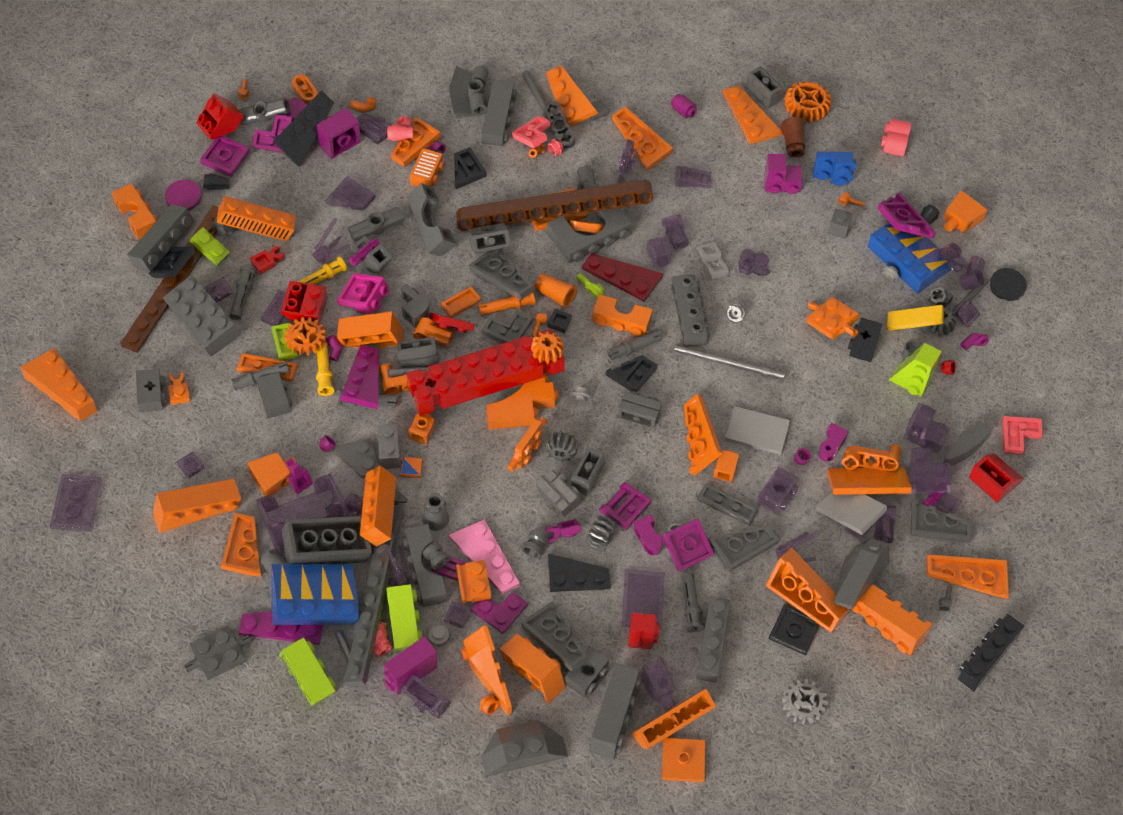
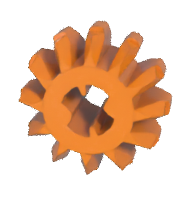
(547, 347)

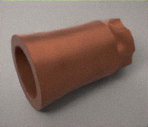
(794, 137)

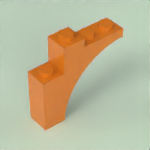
(522, 406)

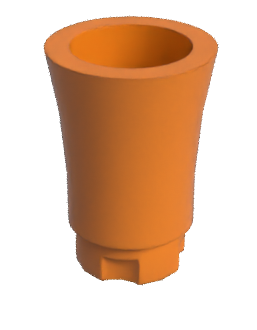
(555, 289)

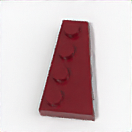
(627, 277)

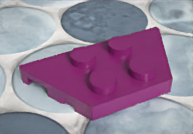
(905, 217)

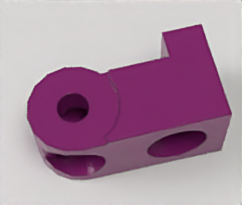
(830, 447)
(647, 536)

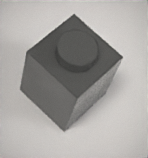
(840, 223)

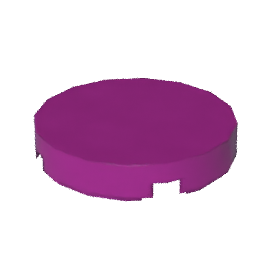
(183, 194)

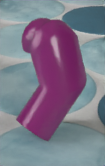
(974, 339)
(336, 347)

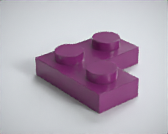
(264, 139)
(500, 616)

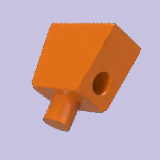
(964, 213)
(270, 473)

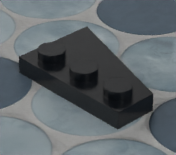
(575, 575)

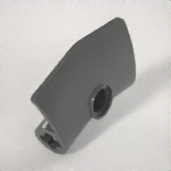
(467, 91)

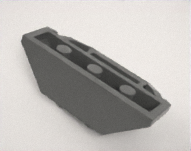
(522, 747)

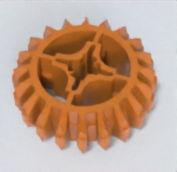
(808, 97)

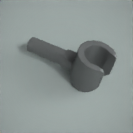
(945, 603)

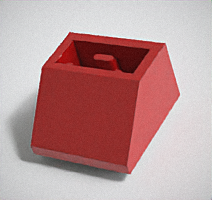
(219, 117)
(304, 301)
(995, 477)

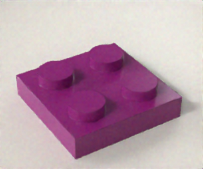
(225, 155)
(688, 544)

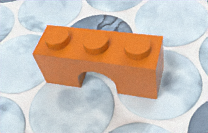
(130, 199)
(635, 322)

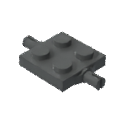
(217, 652)

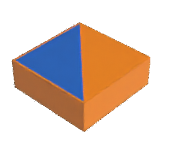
(411, 467)

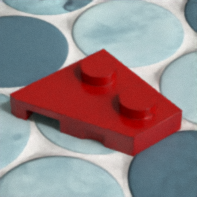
(445, 322)

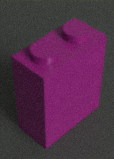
(416, 659)

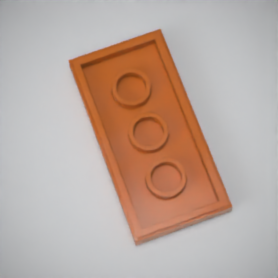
(868, 481)

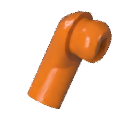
(364, 107)
(533, 153)

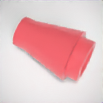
(399, 132)

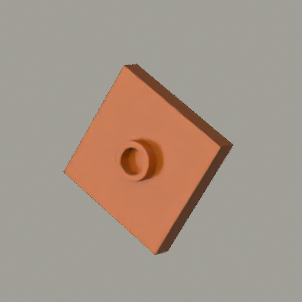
(683, 760)

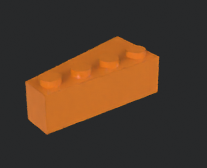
(56, 380)
(194, 503)
(806, 590)
(893, 620)

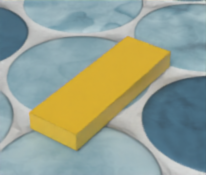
(915, 317)

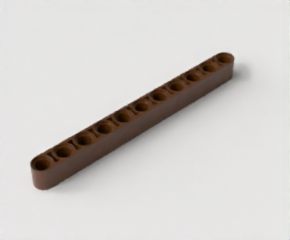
(555, 205)

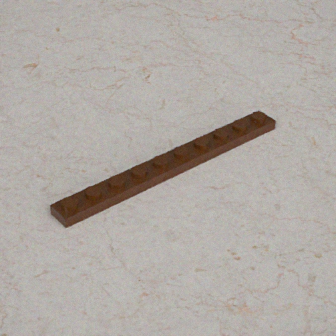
(156, 305)

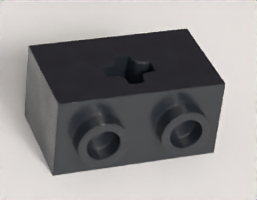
(865, 341)

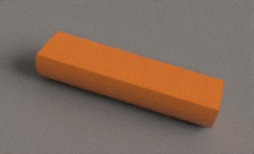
(674, 719)

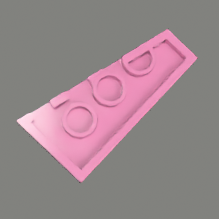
(480, 544)

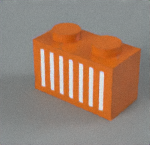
(427, 168)

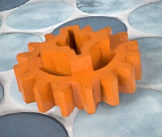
(296, 340)

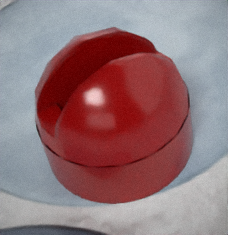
(948, 367)

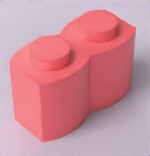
(896, 137)

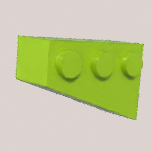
(917, 370)
(403, 616)
(308, 671)

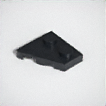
(467, 168)
(633, 373)

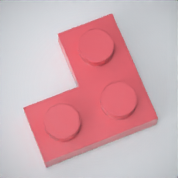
(532, 132)
(1016, 429)

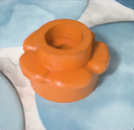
(487, 702)

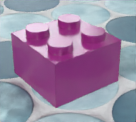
(338, 133)

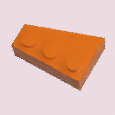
(370, 329)
(534, 665)

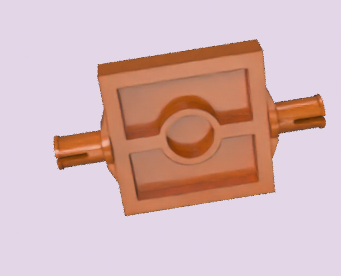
(832, 318)
(526, 446)

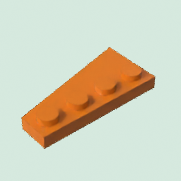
(569, 97)
(750, 116)
(648, 144)
(701, 435)
(973, 573)

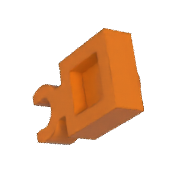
(178, 391)

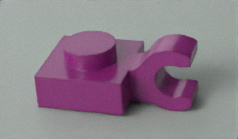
(299, 478)
(565, 528)

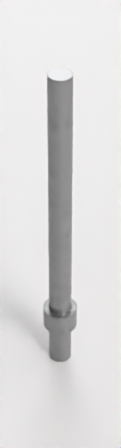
(765, 370)

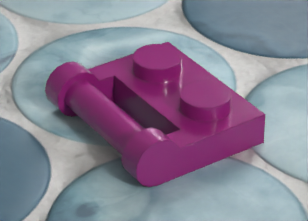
(629, 510)

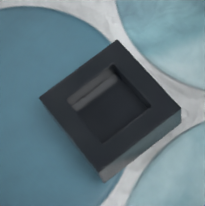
(559, 320)

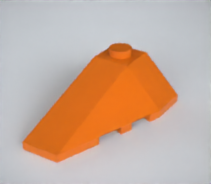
(480, 654)

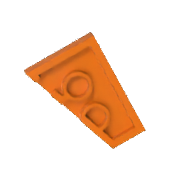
(410, 148)
(241, 547)

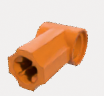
(427, 328)

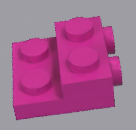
(364, 293)

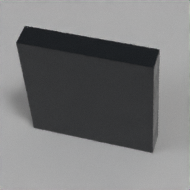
(172, 262)
(794, 630)

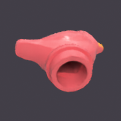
(382, 644)

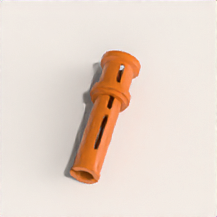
(506, 303)

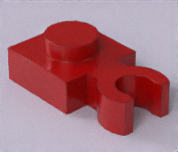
(265, 261)

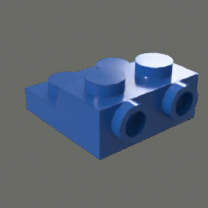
(834, 165)

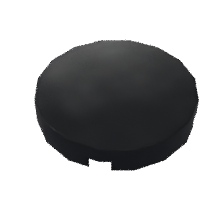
(1008, 284)

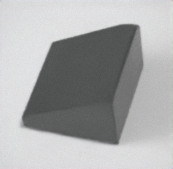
(600, 108)

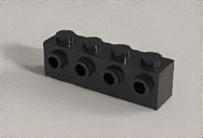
(989, 654)

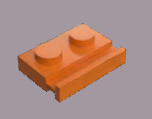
(473, 581)

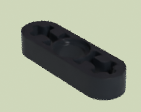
(569, 134)

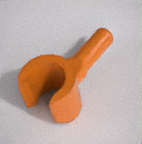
(242, 91)
(847, 198)
(540, 319)

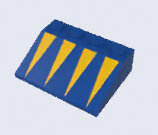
(911, 254)
(313, 594)

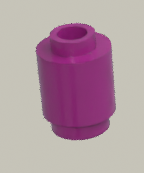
(684, 106)

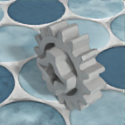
(804, 710)

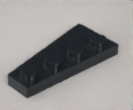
(302, 130)

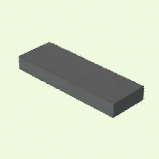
(727, 504)

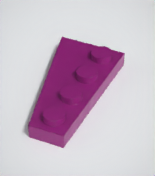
(362, 381)
(261, 626)

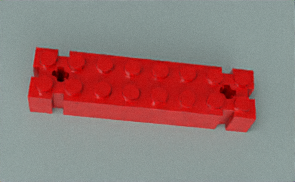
(478, 374)

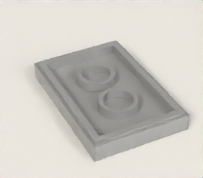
(757, 430)
(852, 510)

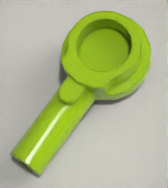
(593, 289)

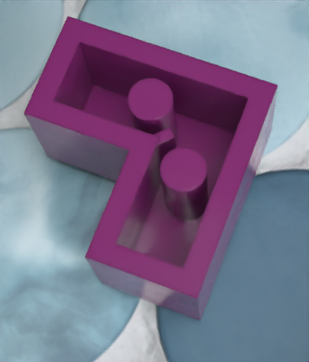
(781, 177)

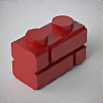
(643, 631)

